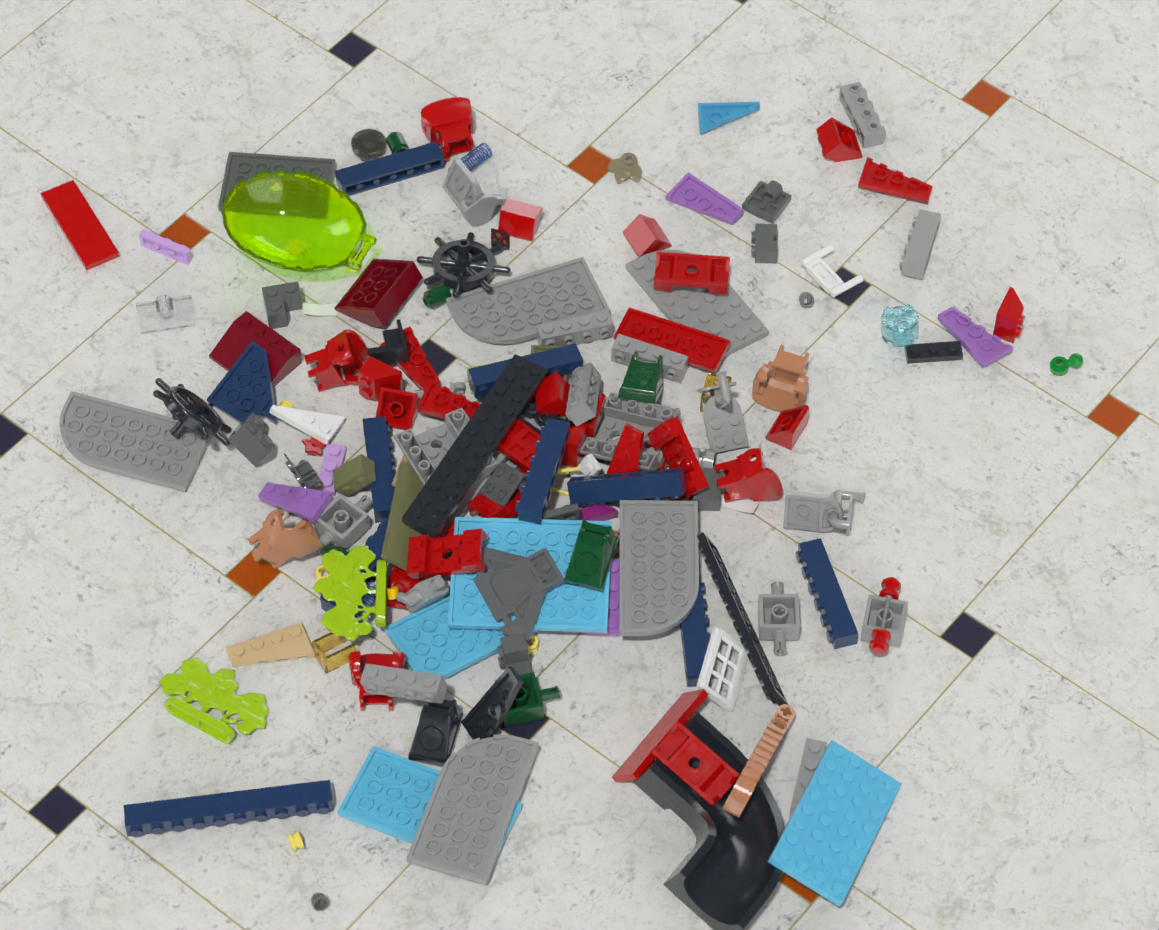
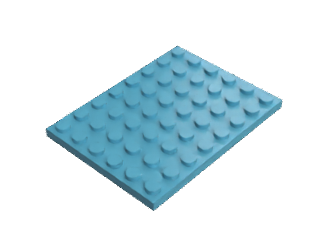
(563, 607)

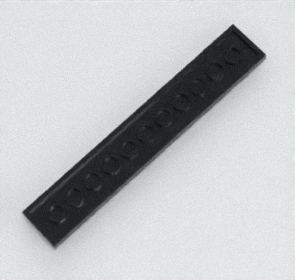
(474, 446)

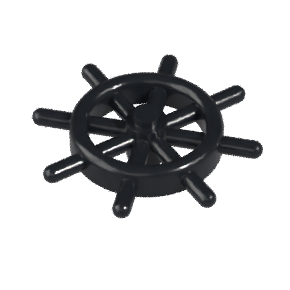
(463, 264)
(191, 413)

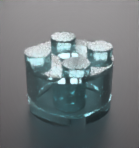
(899, 325)

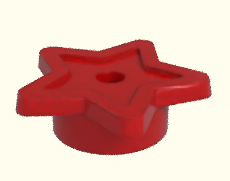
(315, 449)

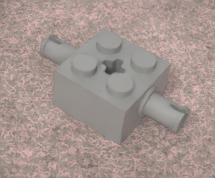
(343, 522)
(778, 617)

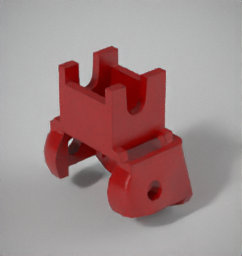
(452, 122)
(343, 351)
(749, 478)
(357, 664)

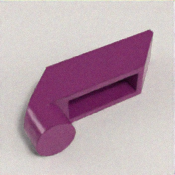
(598, 513)

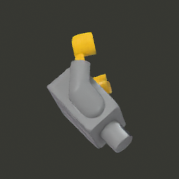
(421, 594)

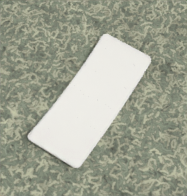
(319, 309)
(741, 505)

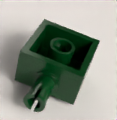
(529, 701)

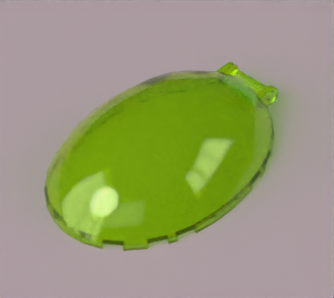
(296, 222)

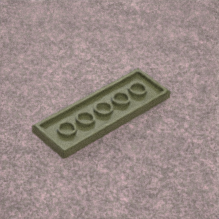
(398, 533)

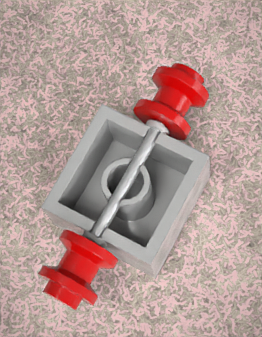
(884, 617)

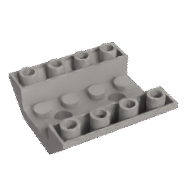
(639, 414)
(425, 458)

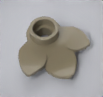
(624, 170)

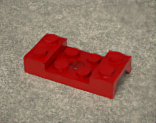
(710, 273)
(673, 442)
(489, 509)
(428, 554)
(713, 775)

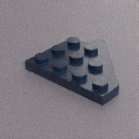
(246, 387)

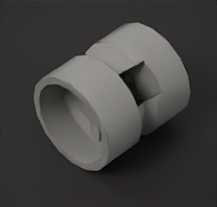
(705, 458)

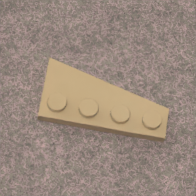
(280, 644)

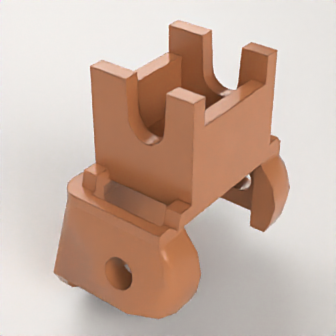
(785, 386)
(282, 543)

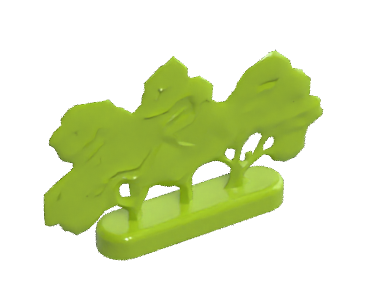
(346, 588)
(212, 692)

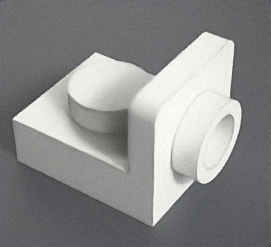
(588, 467)

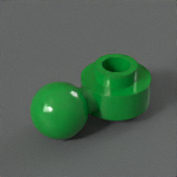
(1075, 361)

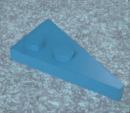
(717, 114)

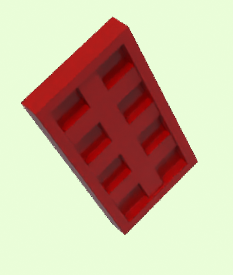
(520, 444)

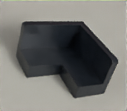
(394, 349)

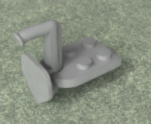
(468, 196)
(723, 417)
(819, 511)

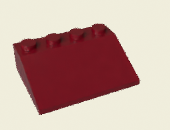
(380, 291)
(246, 328)

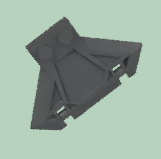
(516, 587)

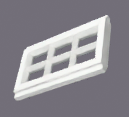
(738, 669)

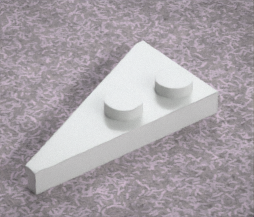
(316, 424)

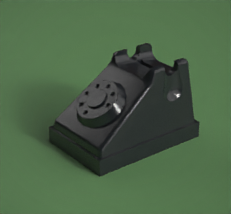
(436, 733)

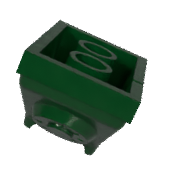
(642, 380)
(591, 556)

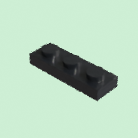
(933, 352)

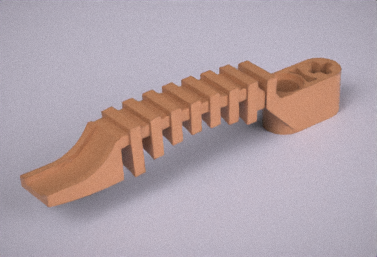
(759, 760)

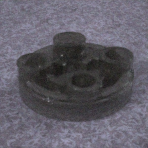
(368, 144)

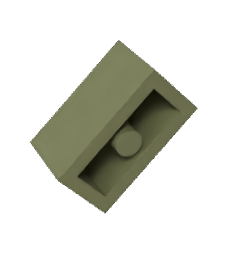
(354, 475)

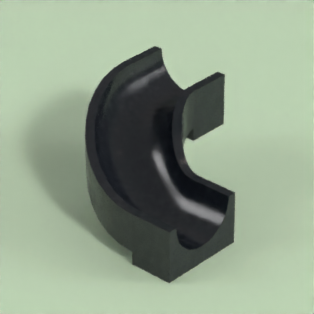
(728, 869)

